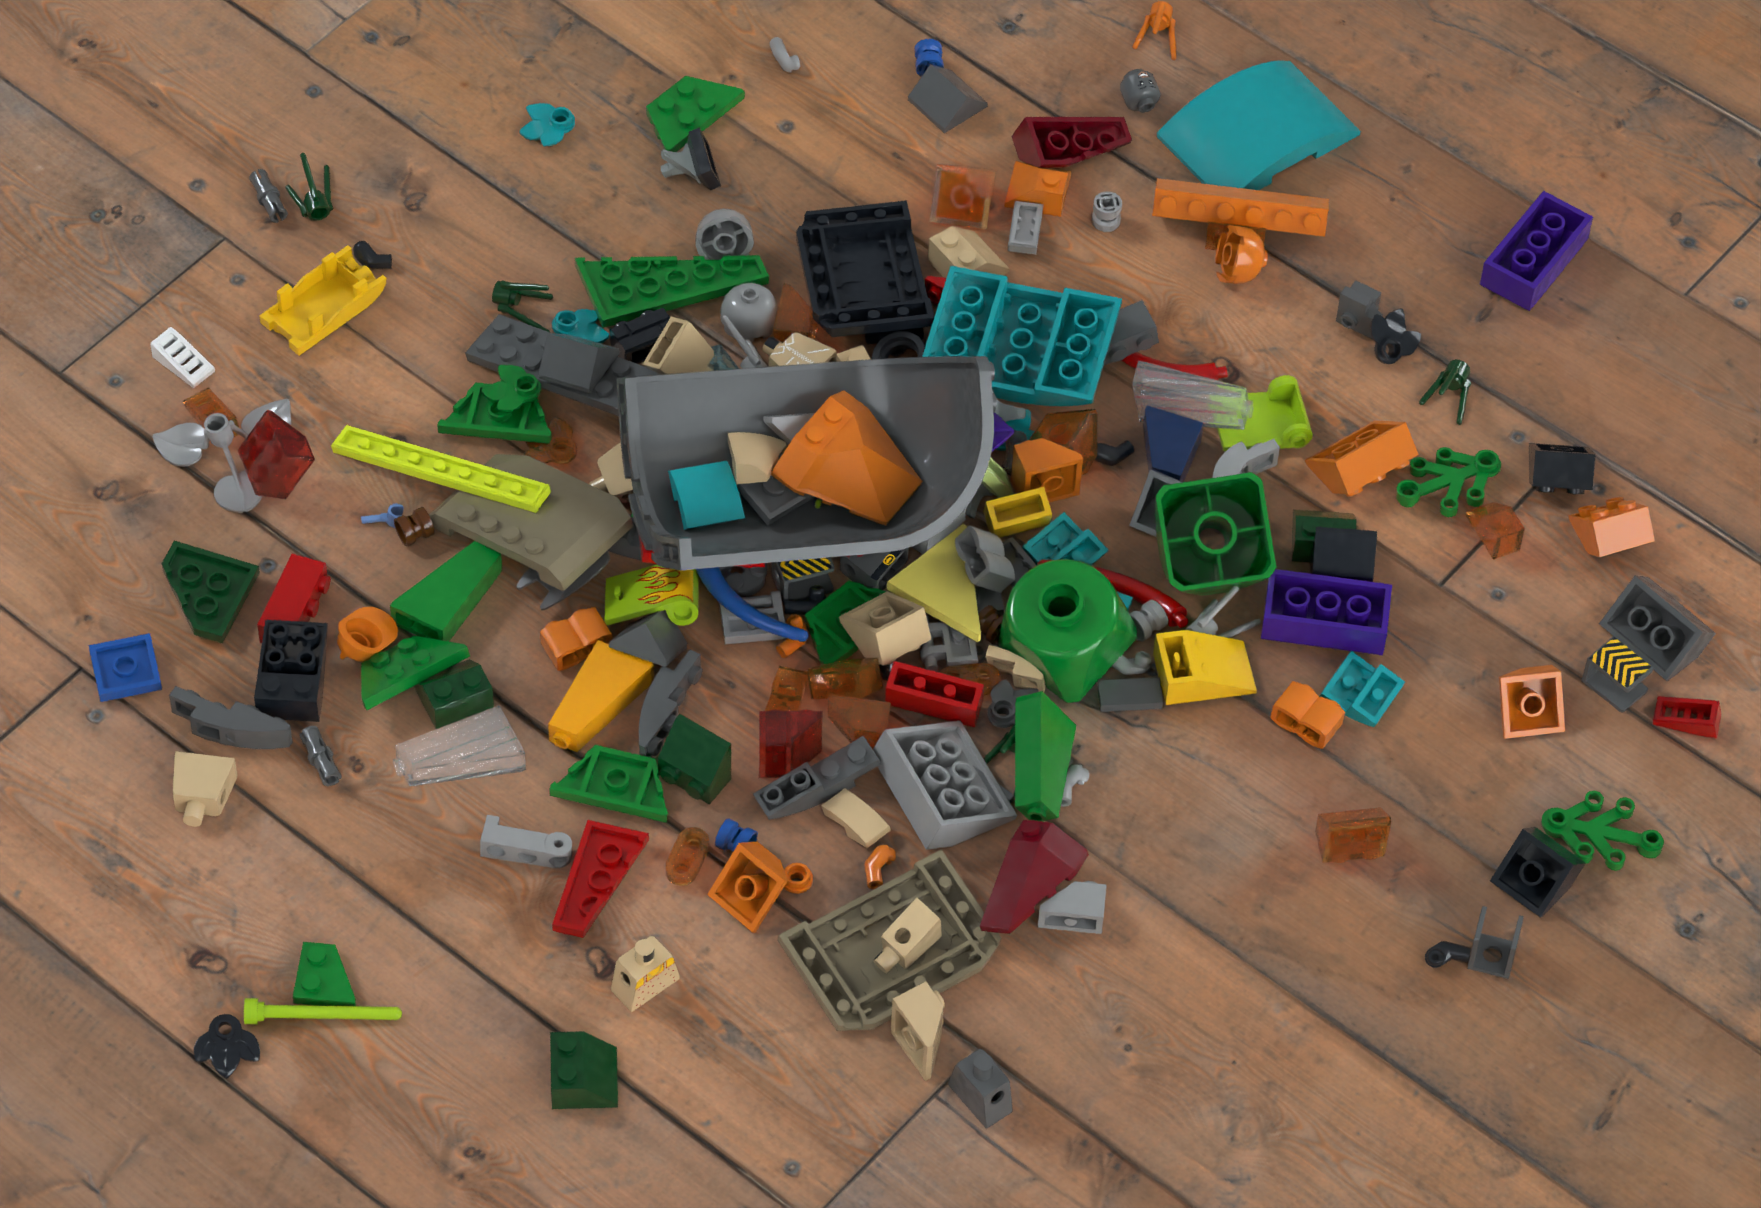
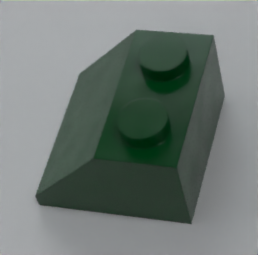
(1304, 527)
(456, 693)
(695, 760)
(582, 1071)

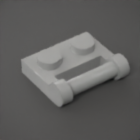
(738, 631)

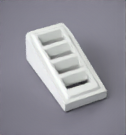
(170, 343)

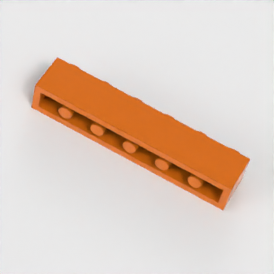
(1241, 207)

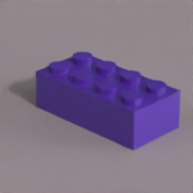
(1536, 250)
(1326, 612)

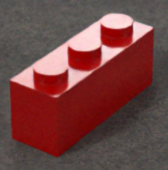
(296, 592)
(934, 694)

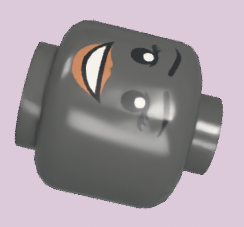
(1140, 90)

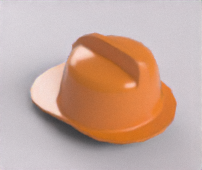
(365, 633)

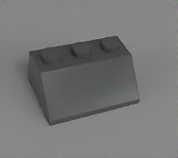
(1657, 627)

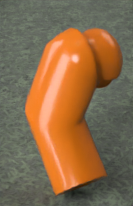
(789, 646)
(881, 855)

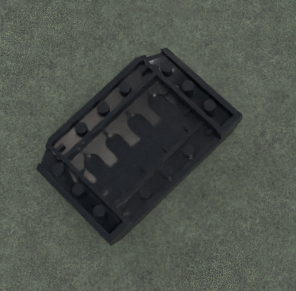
(863, 269)

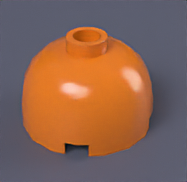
(1240, 255)

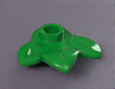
(513, 389)

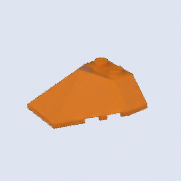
(848, 461)

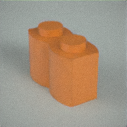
(573, 639)
(1307, 714)

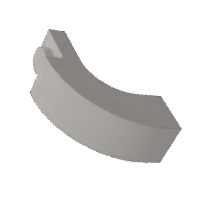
(1243, 460)

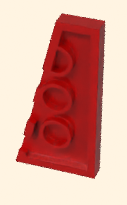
(596, 872)

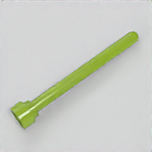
(258, 1011)

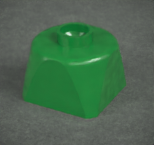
(1234, 508)
(1067, 625)

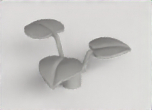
(184, 445)

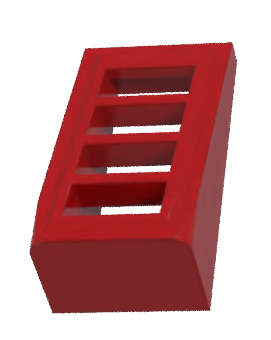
(1697, 726)

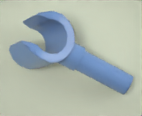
(394, 511)

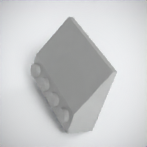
(922, 774)

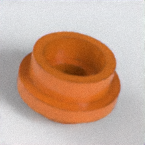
(800, 871)

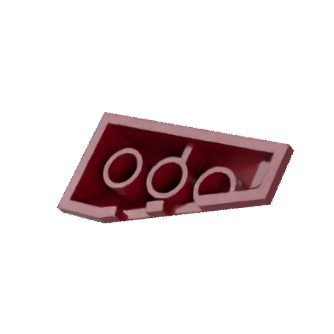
(1068, 140)
(1032, 868)

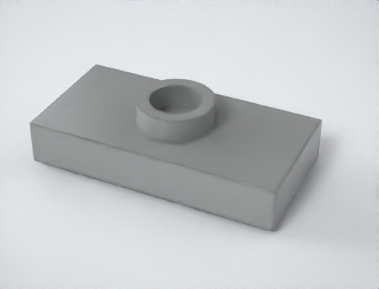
(1025, 227)

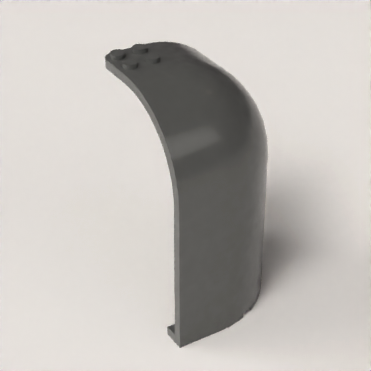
(929, 407)

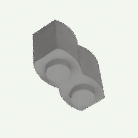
(984, 559)

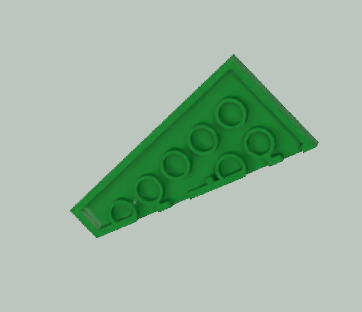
(642, 284)

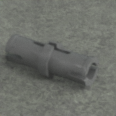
(268, 195)
(320, 756)

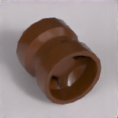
(414, 526)

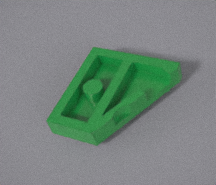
(322, 977)

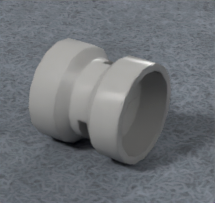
(1107, 211)
(1148, 619)

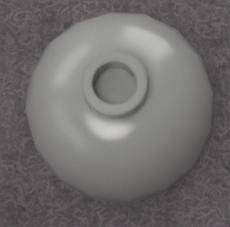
(724, 234)
(750, 310)

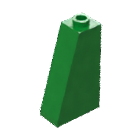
(448, 594)
(1041, 755)

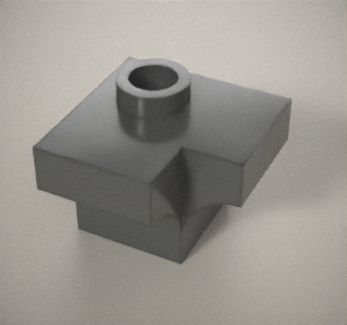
(1358, 307)

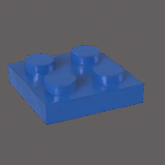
(125, 667)

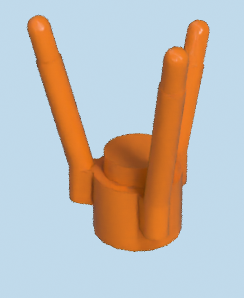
(1159, 20)

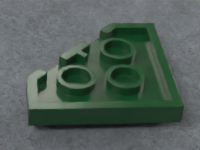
(208, 587)

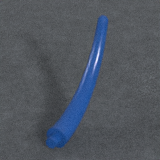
(726, 596)

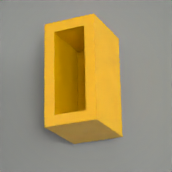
(1018, 512)

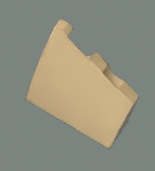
(754, 456)

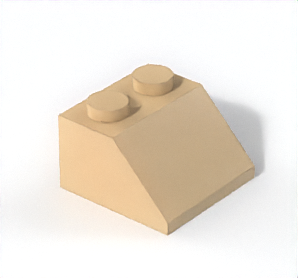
(964, 250)
(887, 627)
(918, 1026)

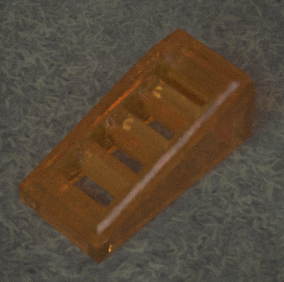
(215, 406)

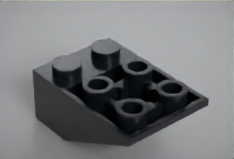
(292, 670)

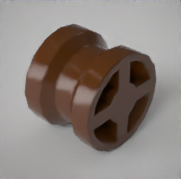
(990, 623)

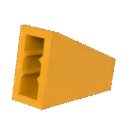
(597, 695)

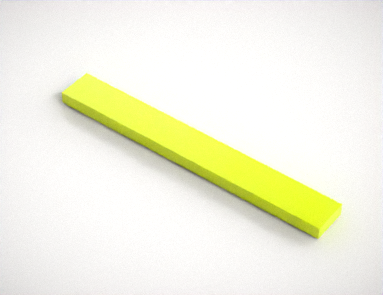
(441, 468)

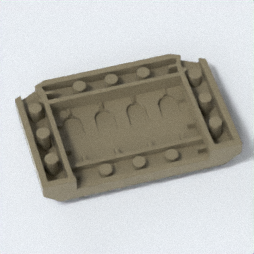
(557, 541)
(839, 948)

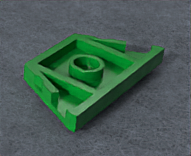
(690, 106)
(480, 418)
(824, 625)
(406, 666)
(615, 782)

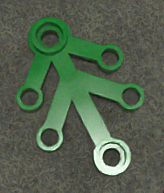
(1482, 465)
(1598, 830)

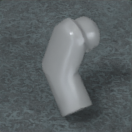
(781, 55)
(1135, 665)
(1075, 774)

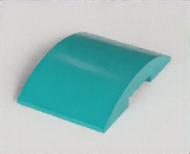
(1255, 126)
(1040, 340)

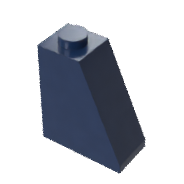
(1170, 442)

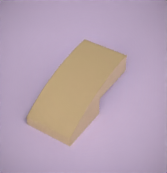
(1023, 672)
(857, 817)

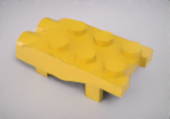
(322, 300)

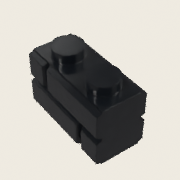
(639, 335)

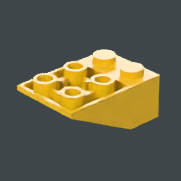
(1201, 667)

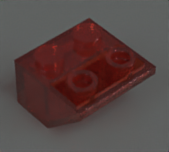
(275, 456)
(788, 740)

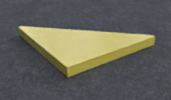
(941, 586)

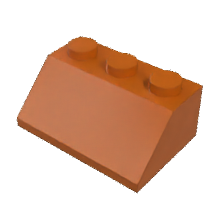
(1363, 457)

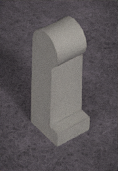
(524, 845)

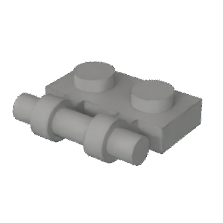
(956, 647)

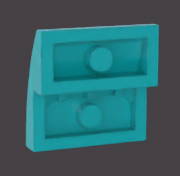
(706, 494)
(1065, 541)
(1362, 689)

